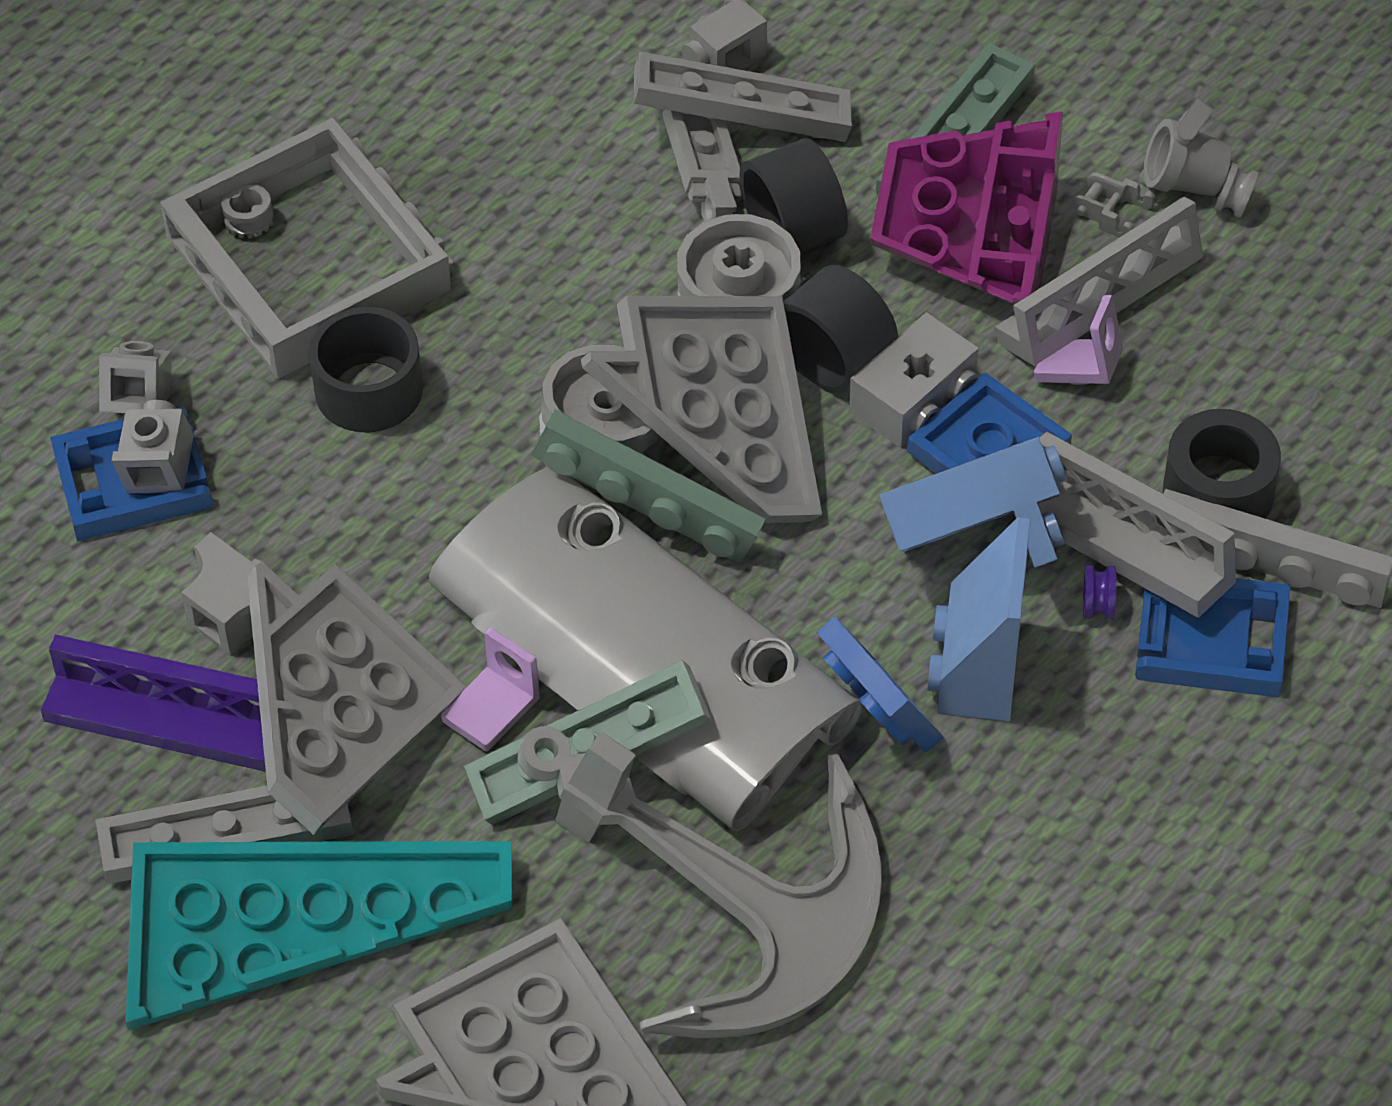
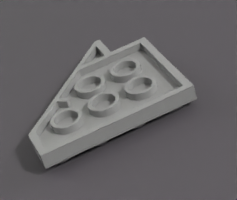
(721, 392)
(336, 690)
(525, 1033)

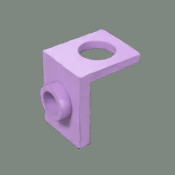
(1084, 359)
(496, 695)

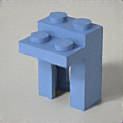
(979, 493)

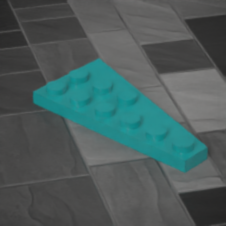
(260, 913)

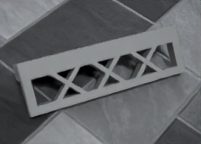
(1121, 269)
(1129, 538)

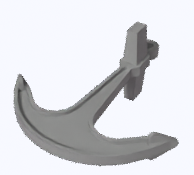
(803, 932)

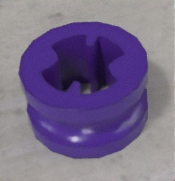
(1099, 592)

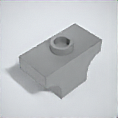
(219, 597)

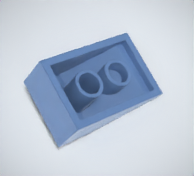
(982, 631)

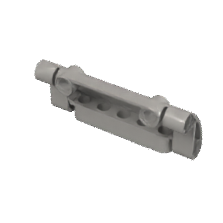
(629, 611)

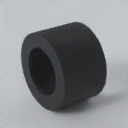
(797, 193)
(837, 327)
(359, 338)
(1231, 436)

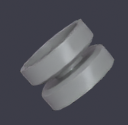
(738, 259)
(587, 401)

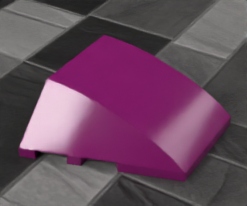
(974, 204)

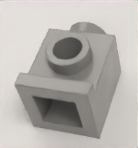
(728, 37)
(133, 371)
(157, 440)

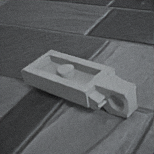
(705, 161)

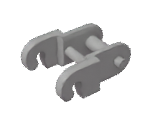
(1117, 193)

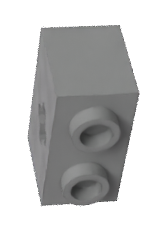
(913, 379)

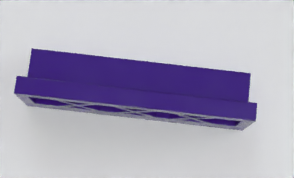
(156, 711)

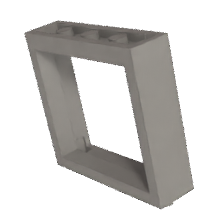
(279, 169)

